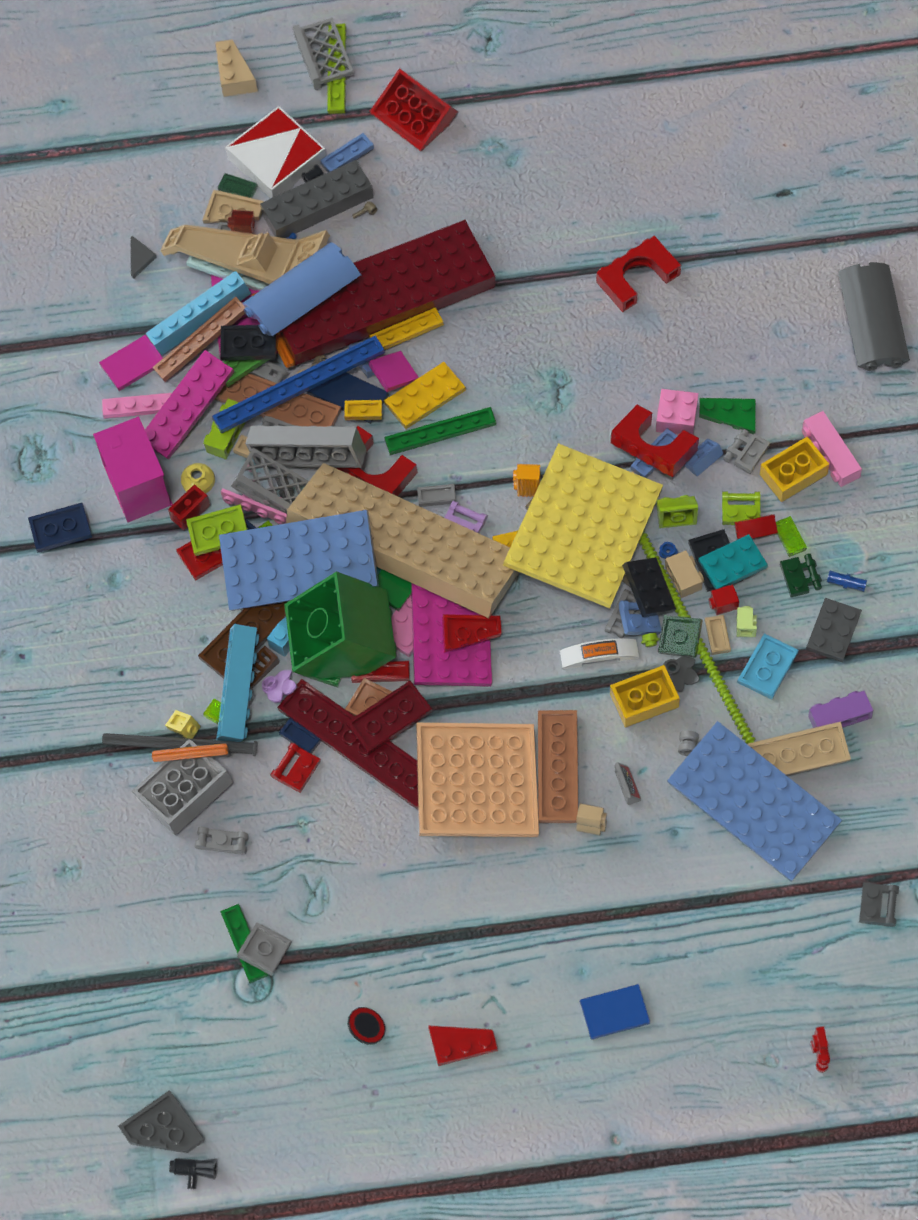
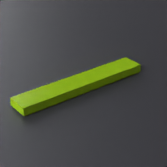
(337, 87)

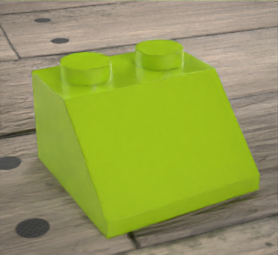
(677, 511)

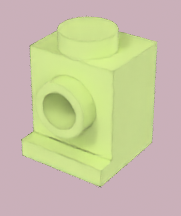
(746, 622)

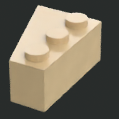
(233, 70)

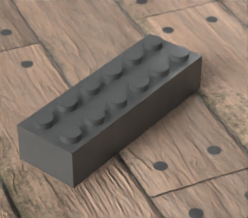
(317, 200)

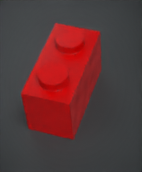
(189, 505)

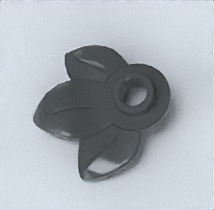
(683, 674)

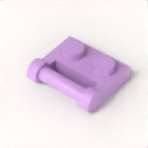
(455, 507)

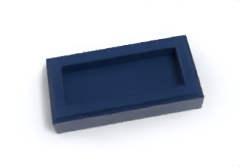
(300, 736)

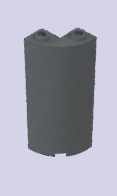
(873, 316)

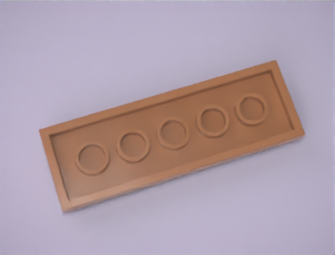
(557, 766)

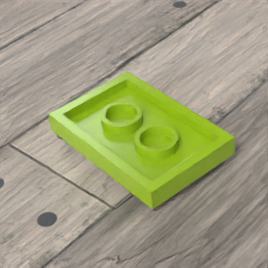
(205, 529)

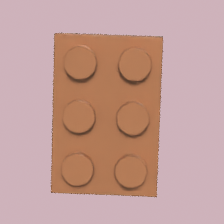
(365, 696)

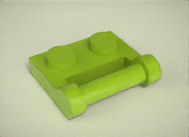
(735, 513)

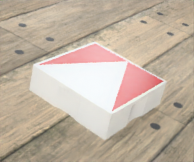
(275, 152)

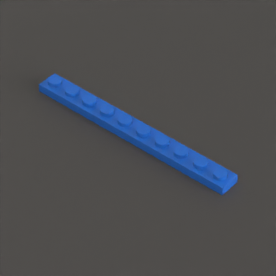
(298, 384)

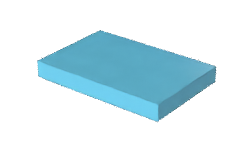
(768, 666)

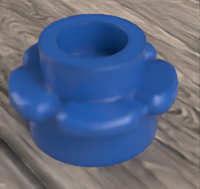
(667, 546)

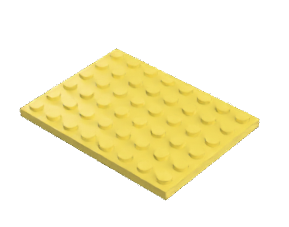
(583, 525)

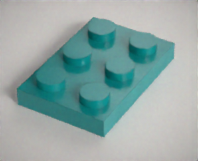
(733, 562)

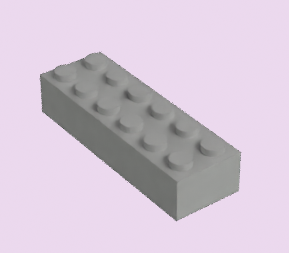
(308, 445)

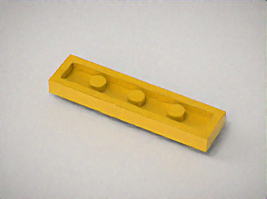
(409, 328)

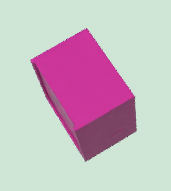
(133, 469)

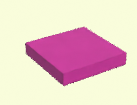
(393, 371)

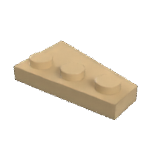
(222, 204)

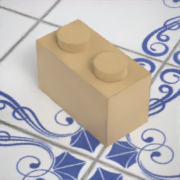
(684, 574)

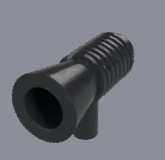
(192, 1168)

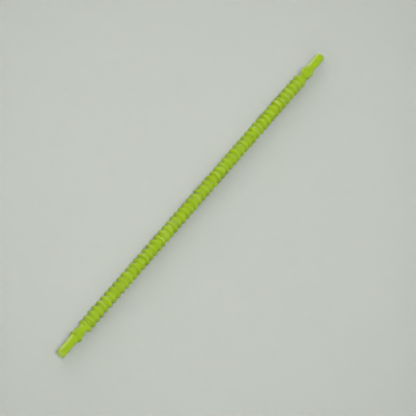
(702, 650)

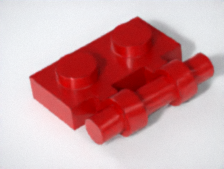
(820, 1046)

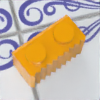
(526, 479)

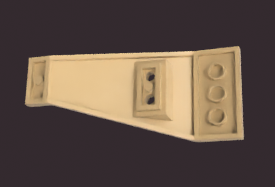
(247, 253)

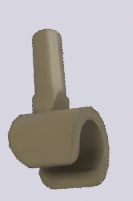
(368, 207)

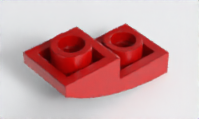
(756, 527)

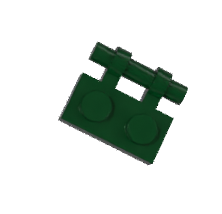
(795, 577)

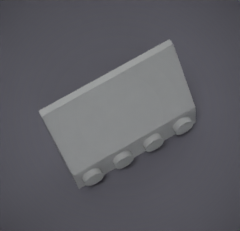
(182, 789)

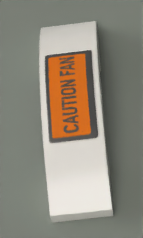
(599, 651)

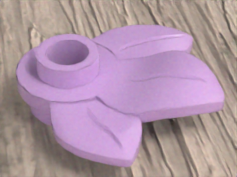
(278, 686)

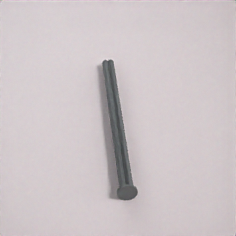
(171, 743)

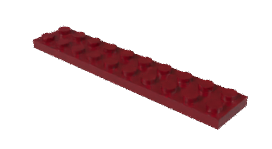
(328, 722)

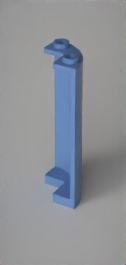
(301, 289)

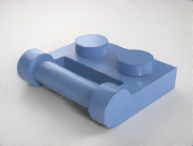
(636, 624)

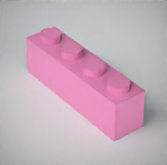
(829, 443)

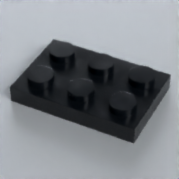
(246, 343)
(705, 544)
(649, 587)

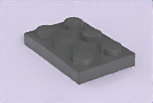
(833, 629)

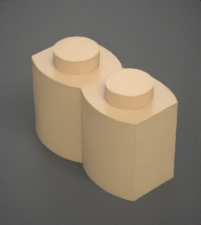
(591, 819)

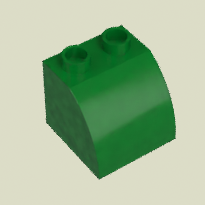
(340, 628)

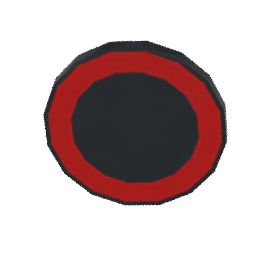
(366, 1025)

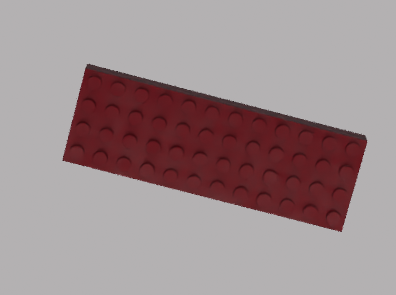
(393, 288)

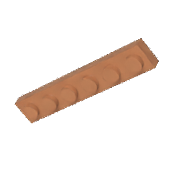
(199, 339)

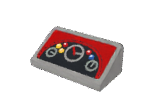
(627, 783)

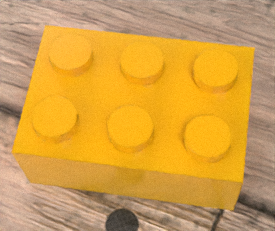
(794, 469)
(644, 696)

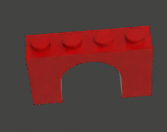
(648, 253)
(666, 458)
(392, 480)

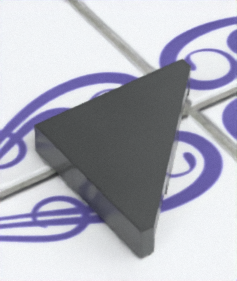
(140, 257)

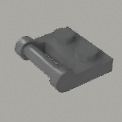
(871, 904)

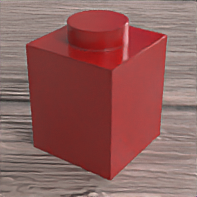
(724, 600)

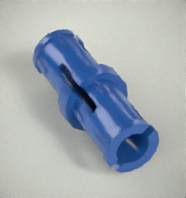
(846, 581)

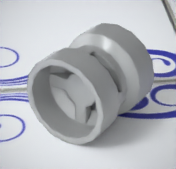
(688, 742)

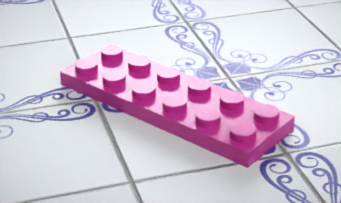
(187, 403)

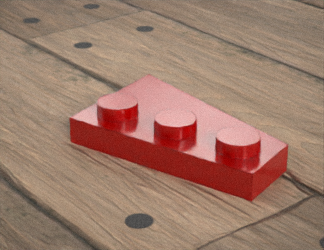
(468, 630)
(458, 1043)

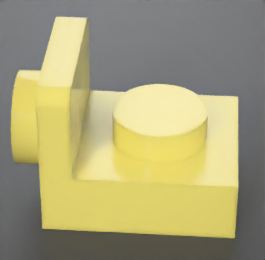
(183, 724)

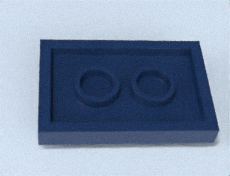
(59, 527)

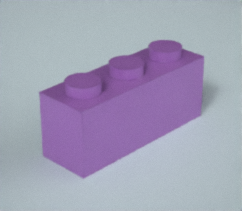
(846, 710)

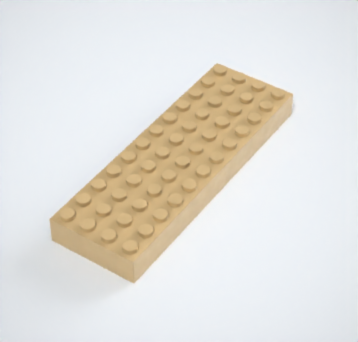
(414, 540)

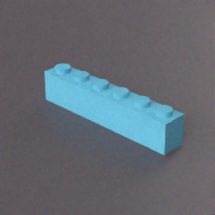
(196, 313)
(236, 683)

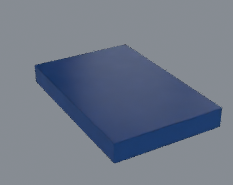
(614, 1011)

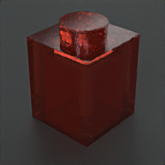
(242, 221)

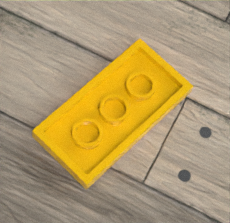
(424, 395)

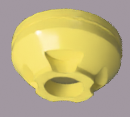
(205, 482)

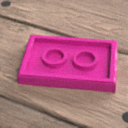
(131, 362)

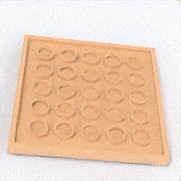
(477, 780)

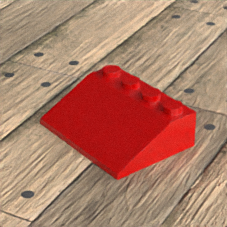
(413, 110)

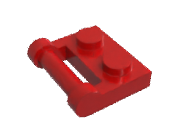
(301, 770)

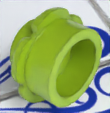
(650, 639)

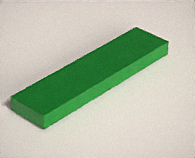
(239, 932)

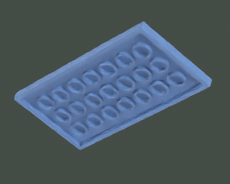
(289, 558)
(754, 801)

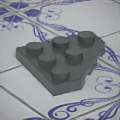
(162, 1126)

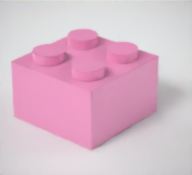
(677, 411)

